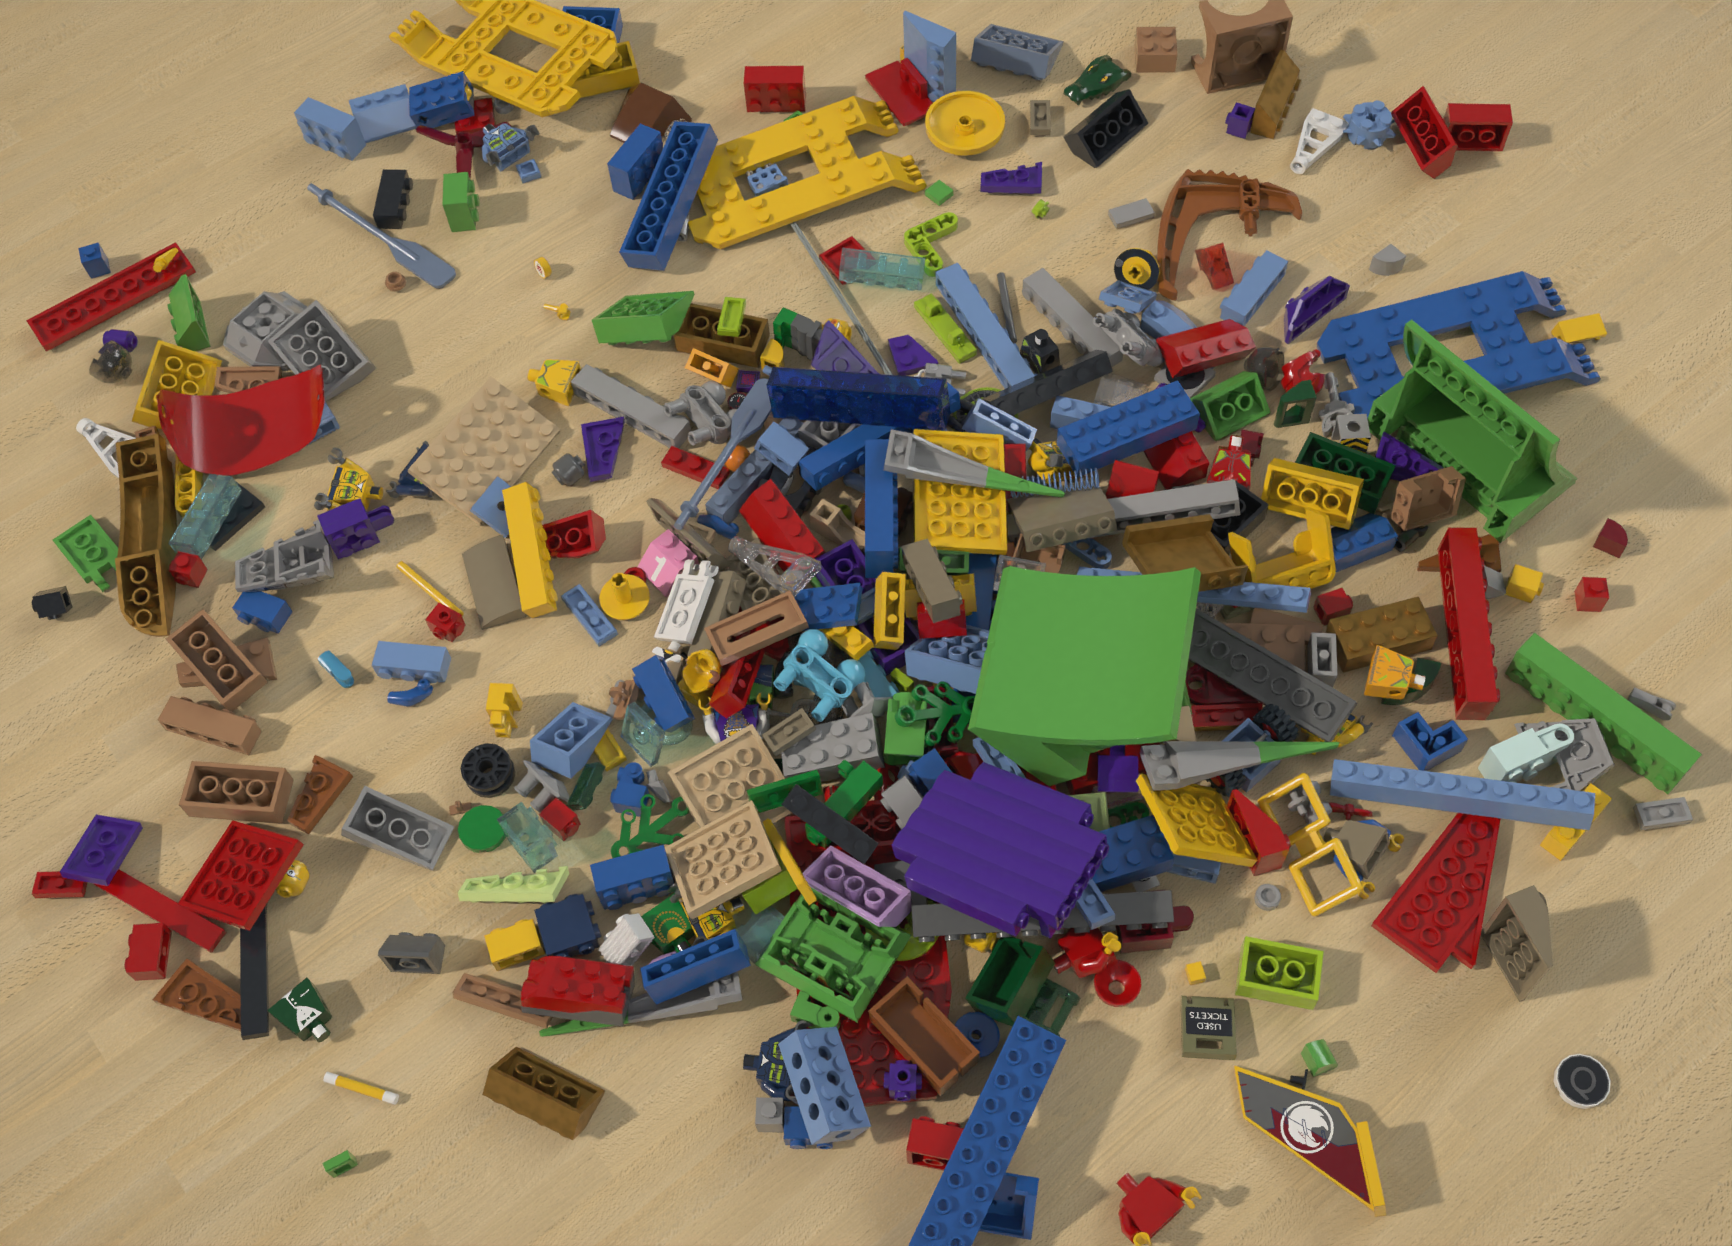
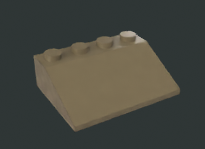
(1521, 939)

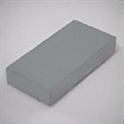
(1131, 213)

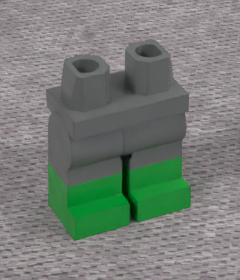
(797, 332)

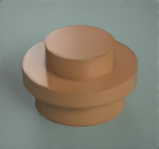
(395, 281)

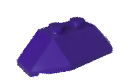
(1312, 305)

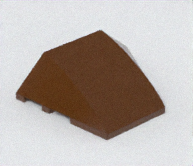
(646, 107)

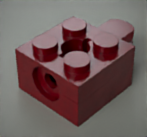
(1155, 938)

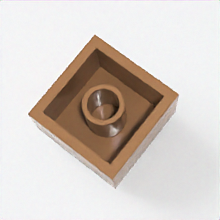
(1155, 49)

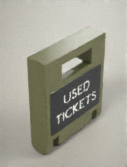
(1208, 1021)

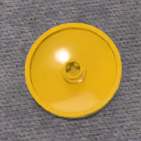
(965, 123)

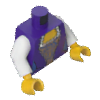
(721, 728)

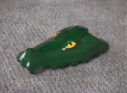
(1097, 79)

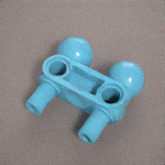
(819, 674)

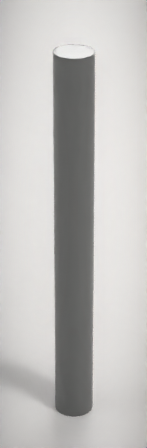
(1006, 306)

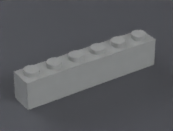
(1068, 315)
(625, 401)

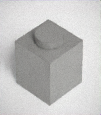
(770, 1115)

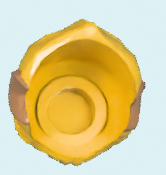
(701, 671)

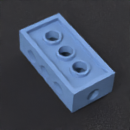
(824, 1085)

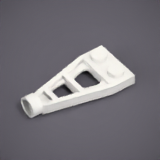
(1321, 123)
(95, 434)

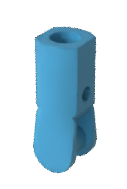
(336, 669)

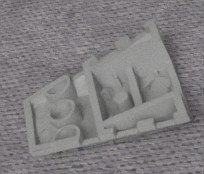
(288, 563)

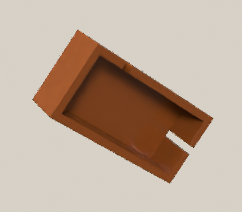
(924, 1035)

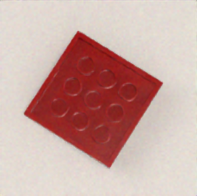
(241, 874)

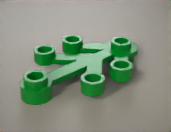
(942, 711)
(647, 832)

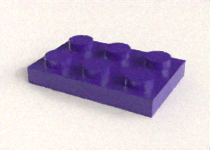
(101, 850)

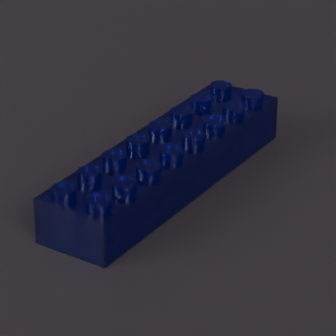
(859, 398)

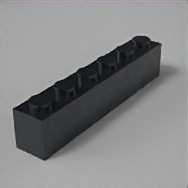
(1051, 383)

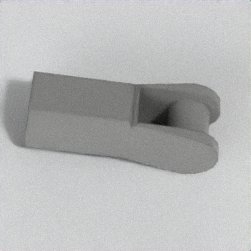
(1647, 702)

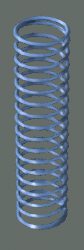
(1066, 486)

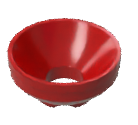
(1126, 975)

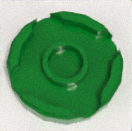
(480, 829)

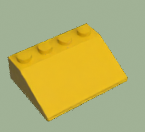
(177, 371)

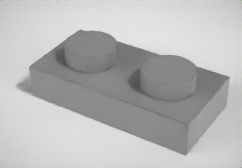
(1662, 813)

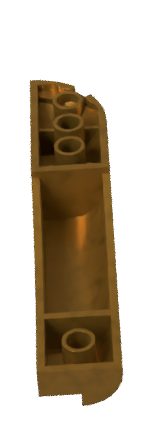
(146, 528)

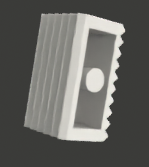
(626, 940)

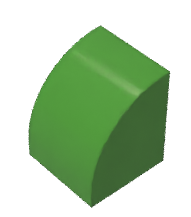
(1318, 1057)

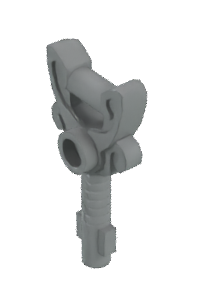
(1335, 406)

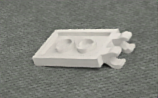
(686, 602)

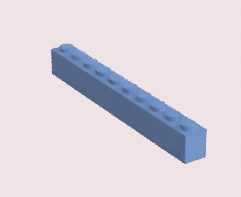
(1463, 794)

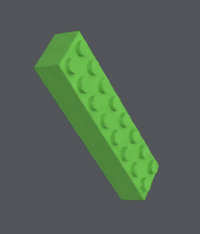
(1625, 728)

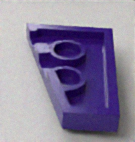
(1015, 181)

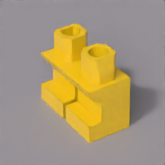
(500, 706)

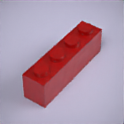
(736, 682)

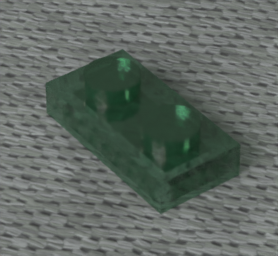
(585, 786)

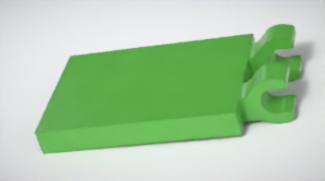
(88, 550)

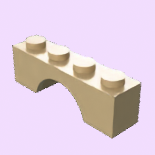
(834, 525)

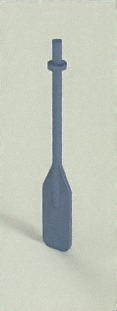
(406, 253)
(745, 422)

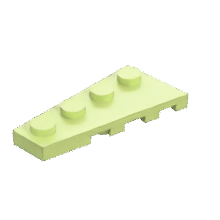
(539, 887)

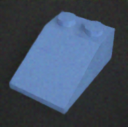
(569, 740)

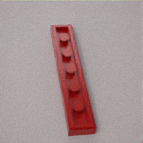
(164, 910)

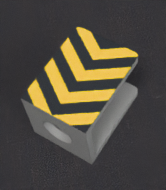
(1352, 431)

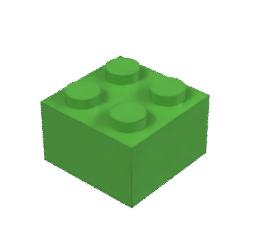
(460, 201)

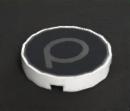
(1582, 1081)

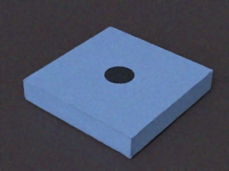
(491, 507)

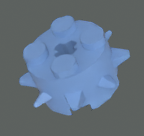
(1369, 124)

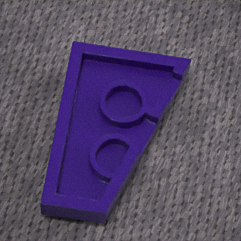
(602, 446)
(1407, 460)

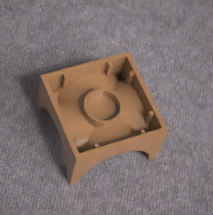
(1241, 47)

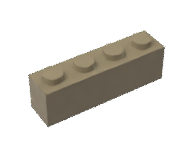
(931, 580)
(721, 604)

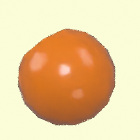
(737, 457)

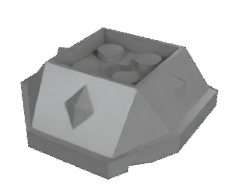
(257, 323)

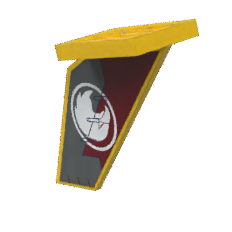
(1316, 1133)

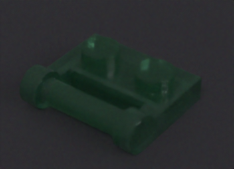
(1044, 1002)

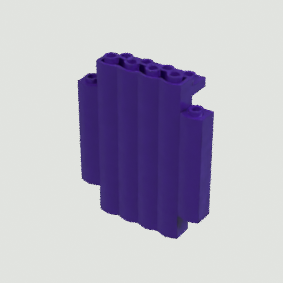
(1001, 849)

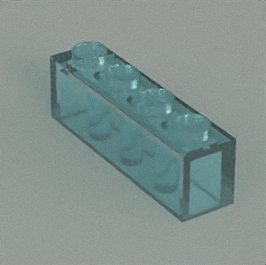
(881, 269)
(205, 515)

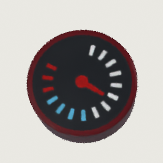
(735, 400)

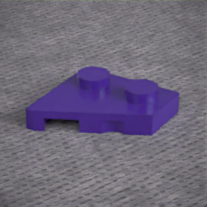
(909, 355)

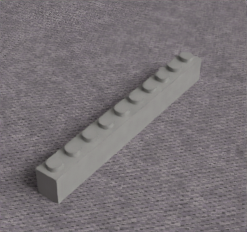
(1215, 498)

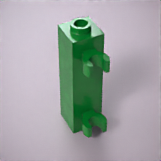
(850, 797)

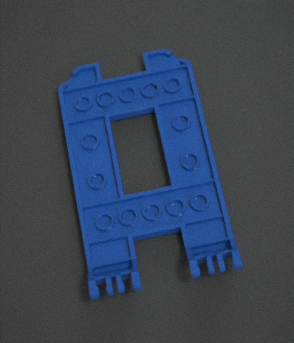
(1491, 312)

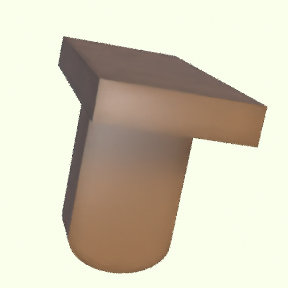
(459, 808)

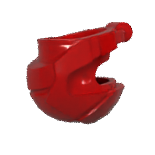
(1298, 371)

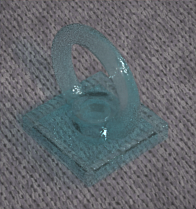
(646, 736)

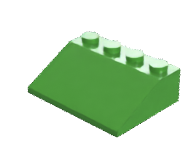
(643, 318)

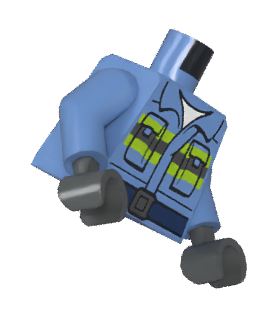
(506, 144)

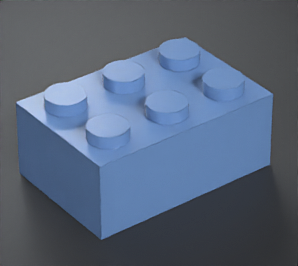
(330, 129)

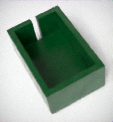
(1010, 980)

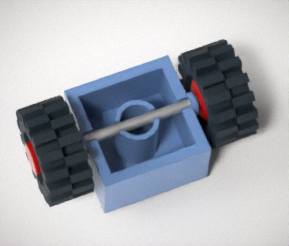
(1267, 726)

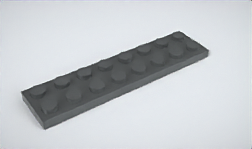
(1268, 677)

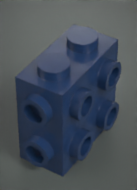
(568, 927)

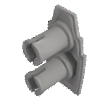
(871, 704)
(552, 786)

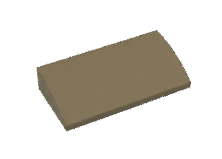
(694, 541)
(493, 582)
(756, 588)

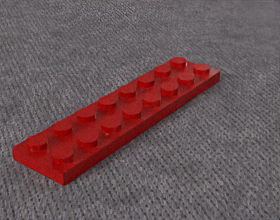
(107, 298)

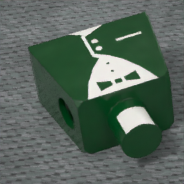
(303, 1012)

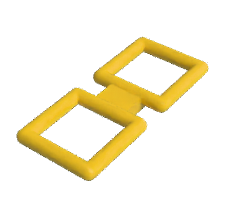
(1312, 846)

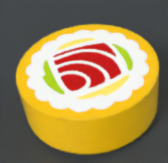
(542, 267)

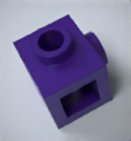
(1240, 120)

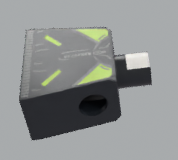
(1040, 351)

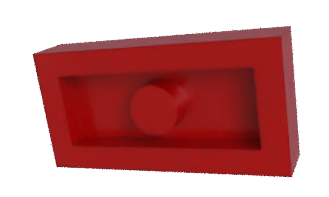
(55, 886)

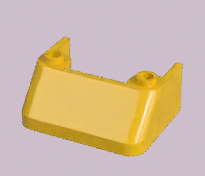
(1309, 564)

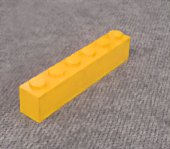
(529, 550)

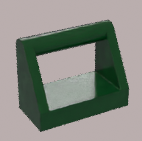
(1304, 397)

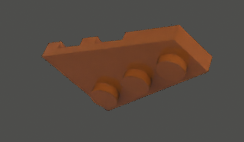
(320, 791)

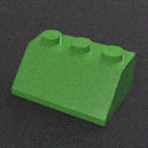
(187, 316)
(1231, 404)

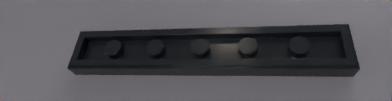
(254, 979)

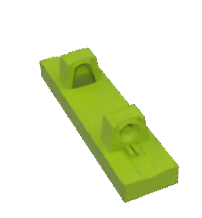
(945, 328)

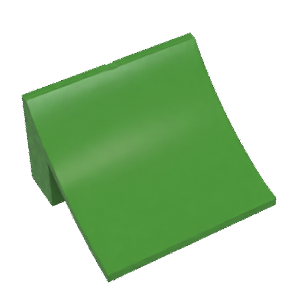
(1474, 427)
(1083, 666)

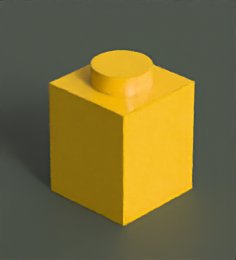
(1524, 583)

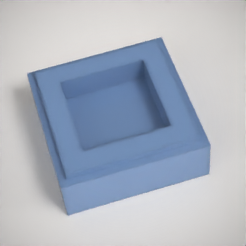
(528, 171)

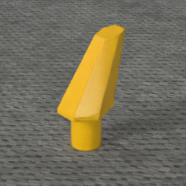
(163, 261)

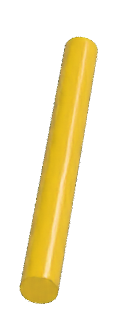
(428, 588)

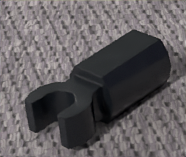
(1407, 537)

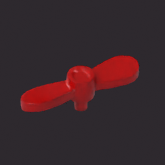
(1349, 810)

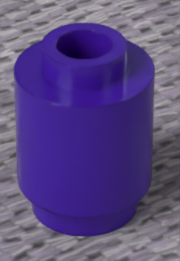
(123, 337)

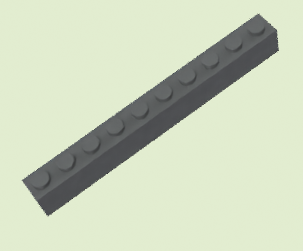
(1129, 910)

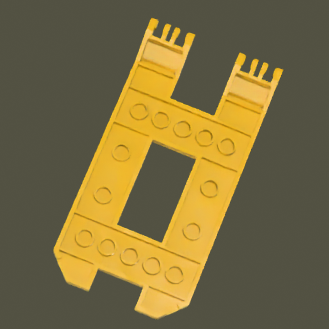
(541, 93)
(839, 180)

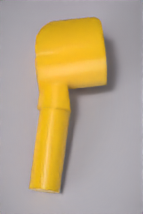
(563, 312)

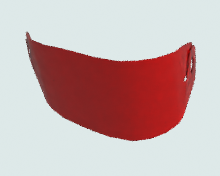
(244, 427)

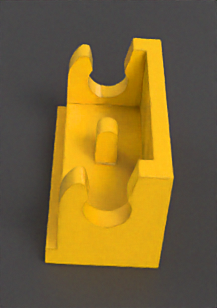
(1580, 329)

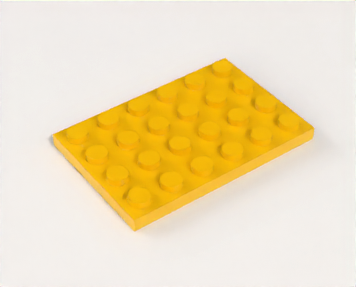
(962, 515)

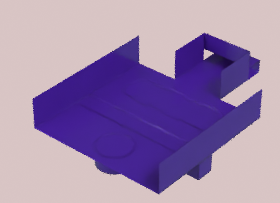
(1117, 771)

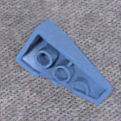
(1164, 319)

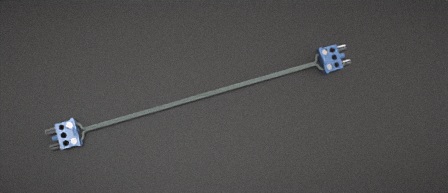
(772, 179)

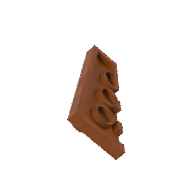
(201, 995)

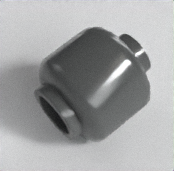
(568, 469)

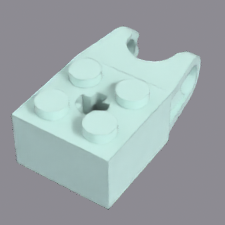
(1524, 754)

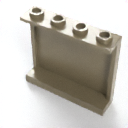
(1060, 520)

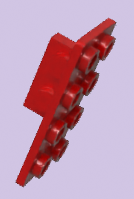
(902, 90)

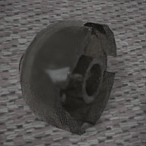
(112, 364)
(1267, 364)

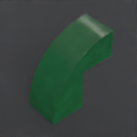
(1424, 668)

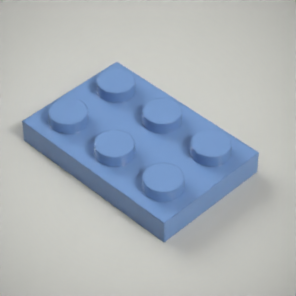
(1128, 296)

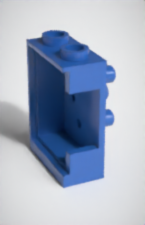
(1012, 1207)

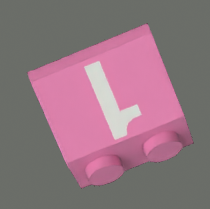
(665, 560)

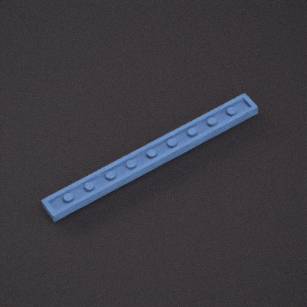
(1246, 595)
(1092, 902)

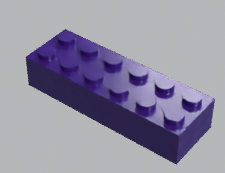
(847, 566)

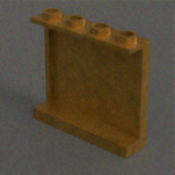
(1183, 545)

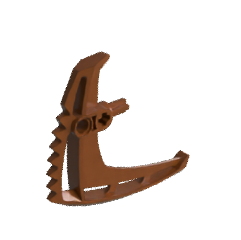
(1200, 199)

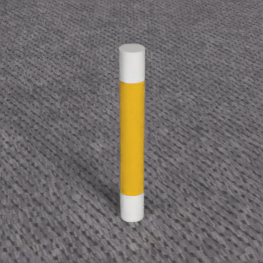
(361, 1088)

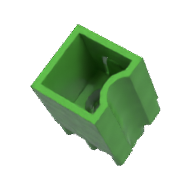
(904, 742)

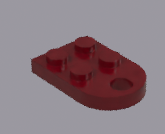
(1213, 689)

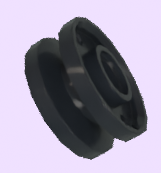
(482, 758)

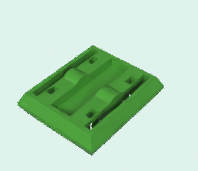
(832, 954)

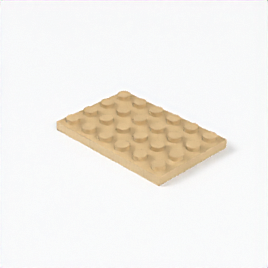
(485, 440)

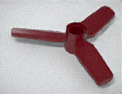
(463, 142)

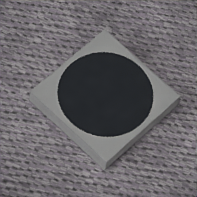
(1191, 383)

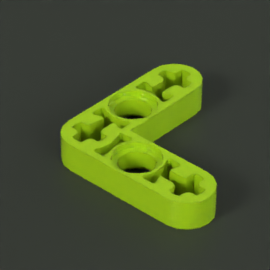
(924, 239)

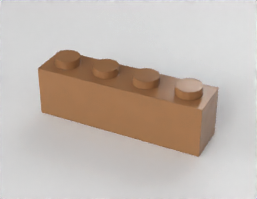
(210, 725)

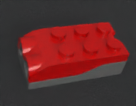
(578, 990)

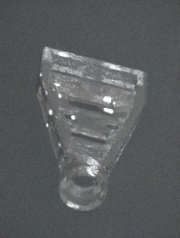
(793, 579)

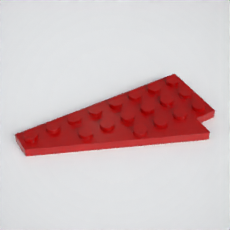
(1445, 896)

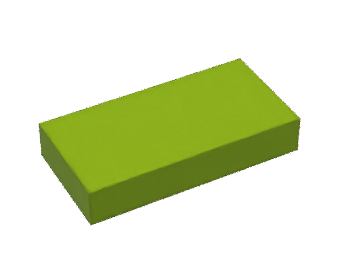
(731, 316)

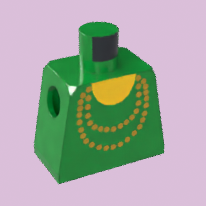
(669, 926)

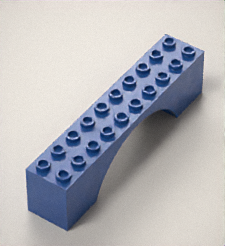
(989, 1137)

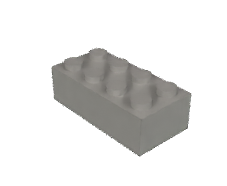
(835, 741)

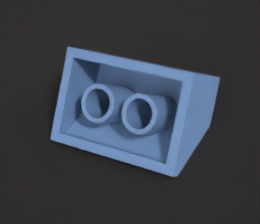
(383, 113)

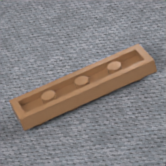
(495, 998)

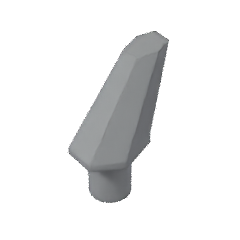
(658, 787)

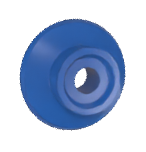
(982, 1025)

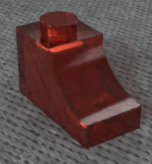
(1215, 264)

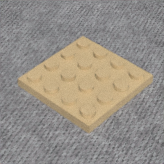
(719, 777)
(722, 859)

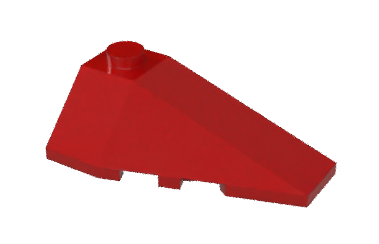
(575, 535)

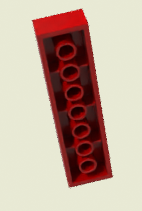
(1467, 624)

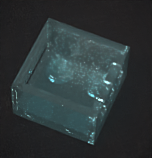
(524, 821)

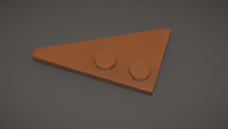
(1489, 551)

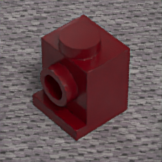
(1252, 442)

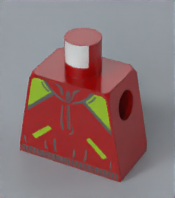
(1232, 463)

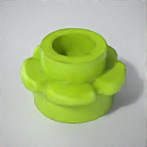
(1040, 209)

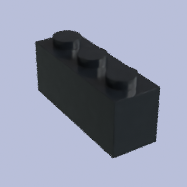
(392, 199)

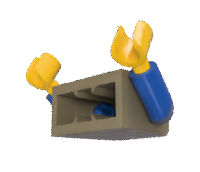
(1364, 845)

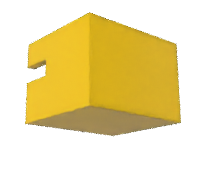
(1195, 973)

